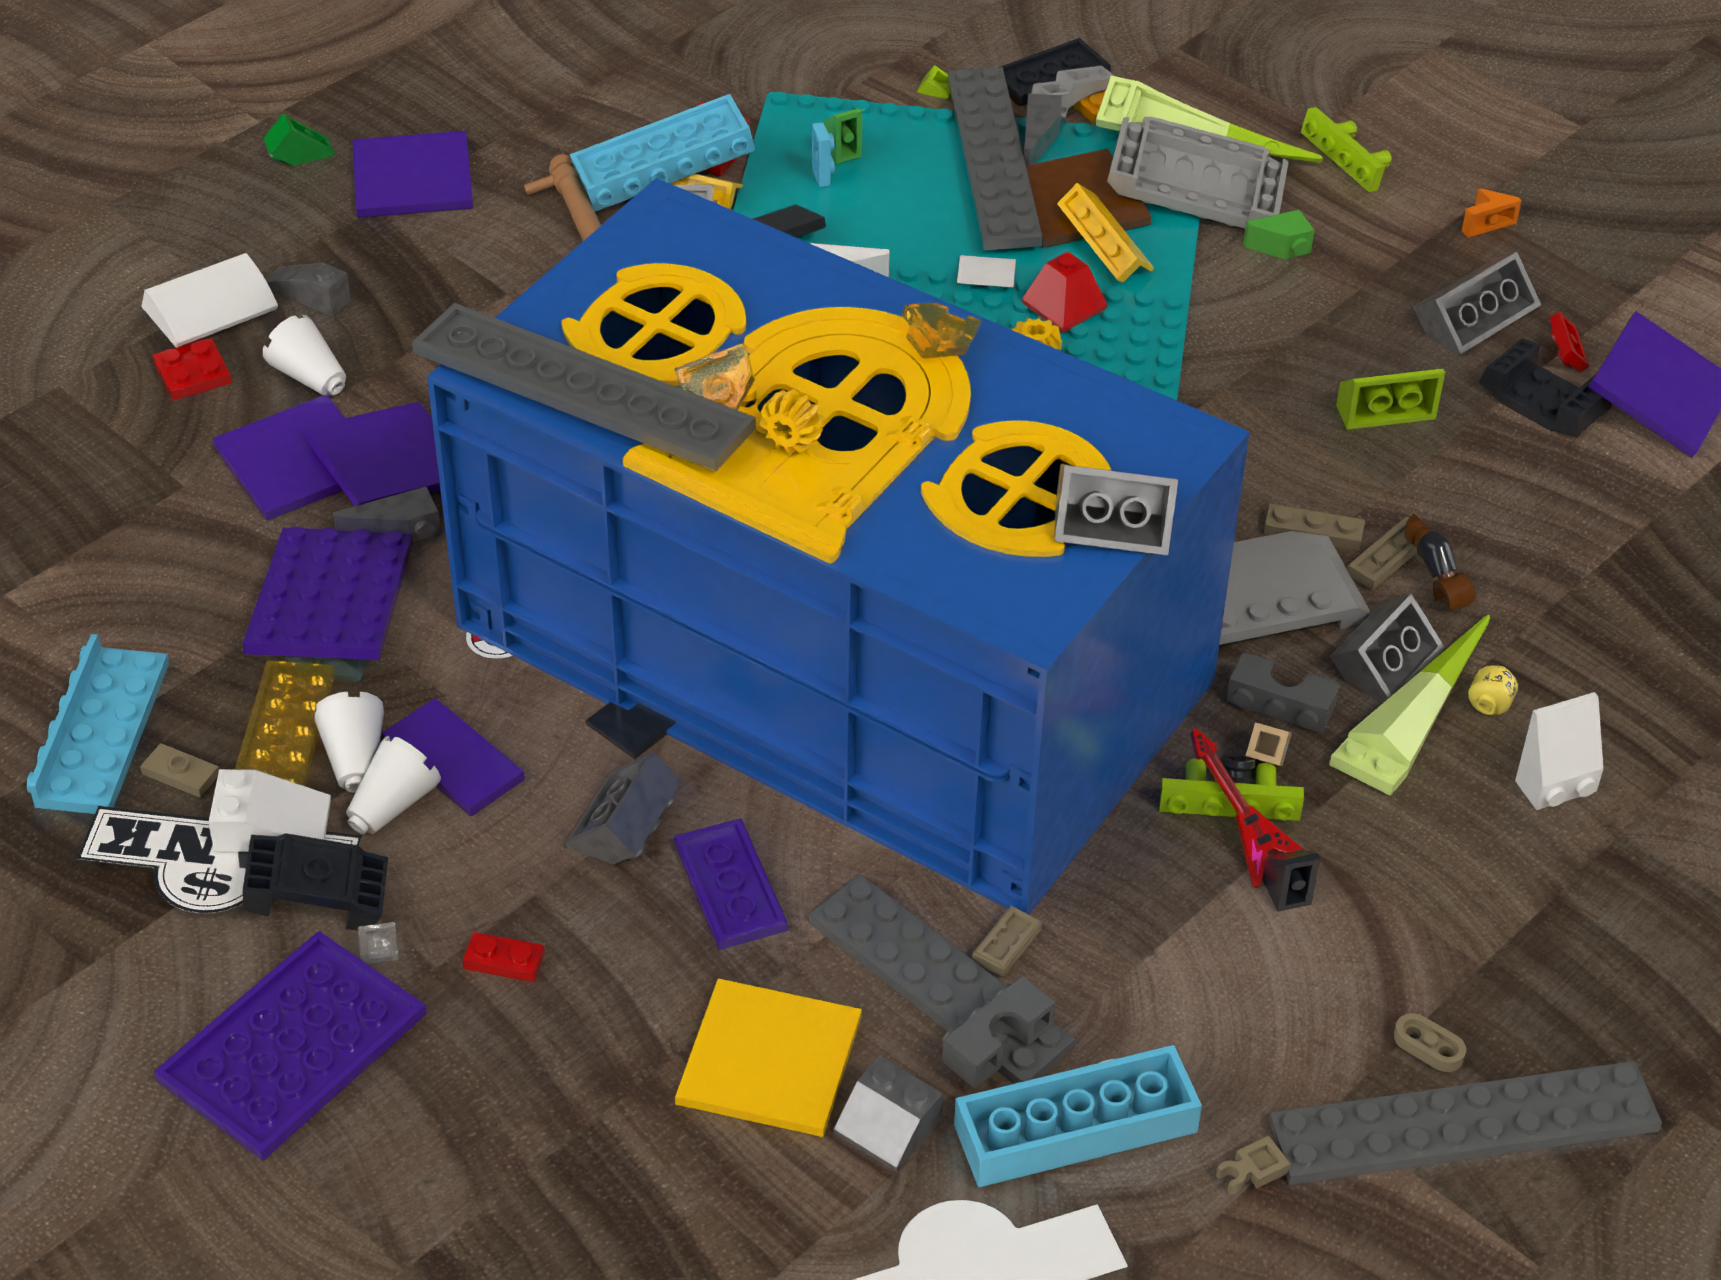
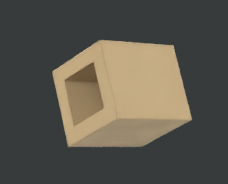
(1268, 744)

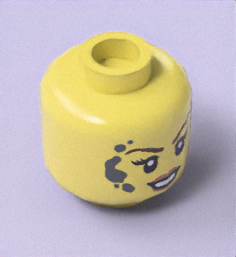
(1493, 688)

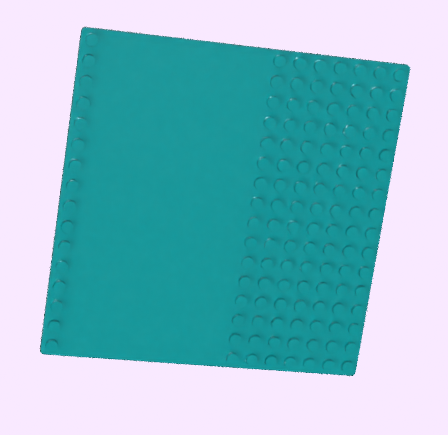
(918, 203)

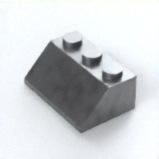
(1114, 509)
(1388, 648)
(625, 810)

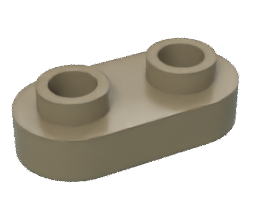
(1431, 1042)

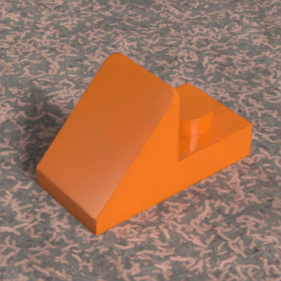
(1490, 212)

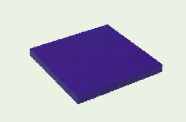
(412, 174)
(1661, 384)
(379, 452)
(276, 459)

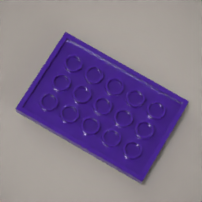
(329, 594)
(290, 1044)

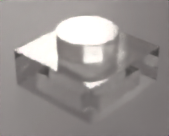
(378, 943)

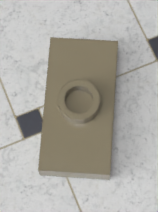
(180, 770)
(1007, 941)

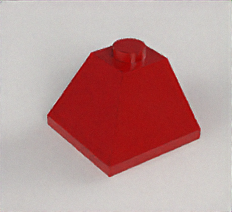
(1065, 292)

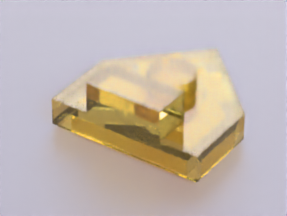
(937, 332)
(719, 377)

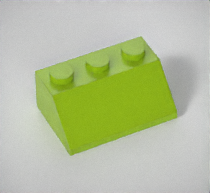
(1390, 399)

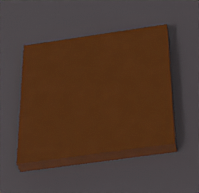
(1056, 177)

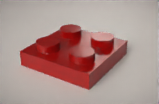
(192, 369)

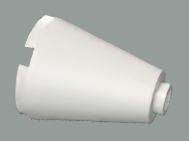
(305, 356)
(350, 734)
(390, 785)

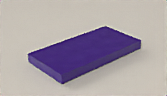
(469, 766)
(730, 884)

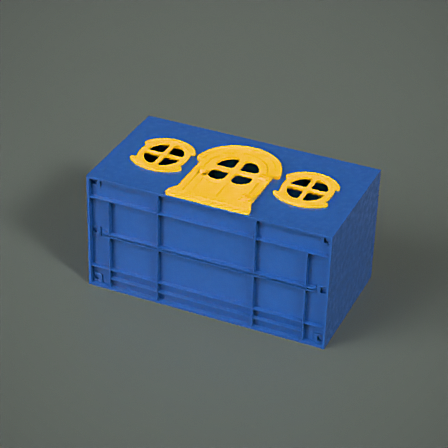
(857, 612)

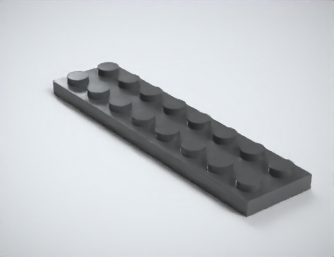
(927, 970)

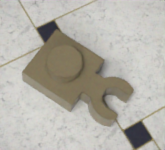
(1256, 1162)

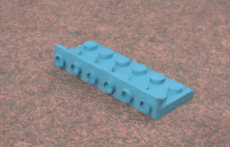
(664, 151)
(96, 728)

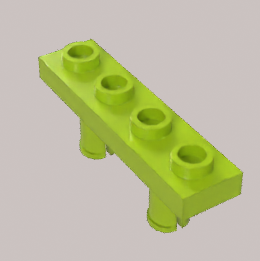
(1338, 144)
(1206, 797)

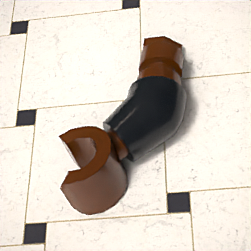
(1441, 563)

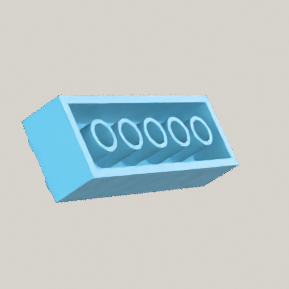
(1076, 1115)

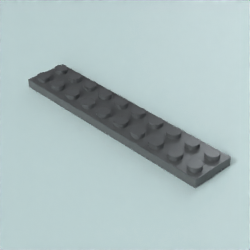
(994, 159)
(585, 386)
(1464, 1122)

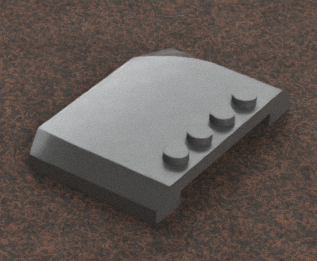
(1196, 172)
(1288, 585)

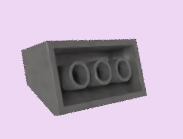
(1478, 304)

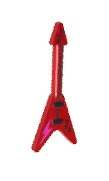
(1255, 830)

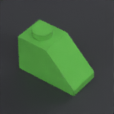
(847, 135)
(1280, 235)

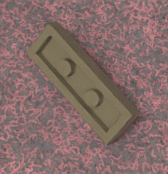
(1342, 530)
(1383, 557)

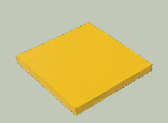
(769, 1057)

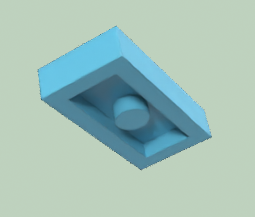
(822, 160)

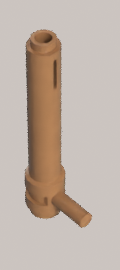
(568, 183)

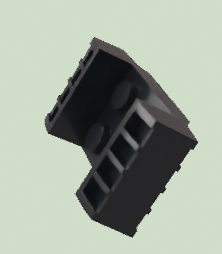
(1540, 393)
(315, 874)

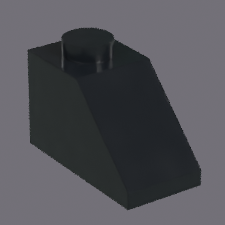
(1291, 878)

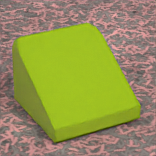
(935, 83)

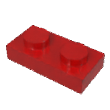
(1569, 342)
(503, 957)

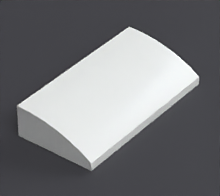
(209, 300)

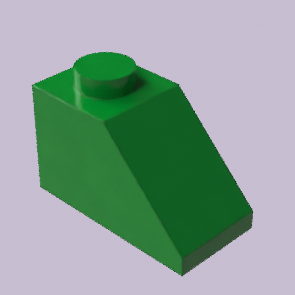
(296, 142)

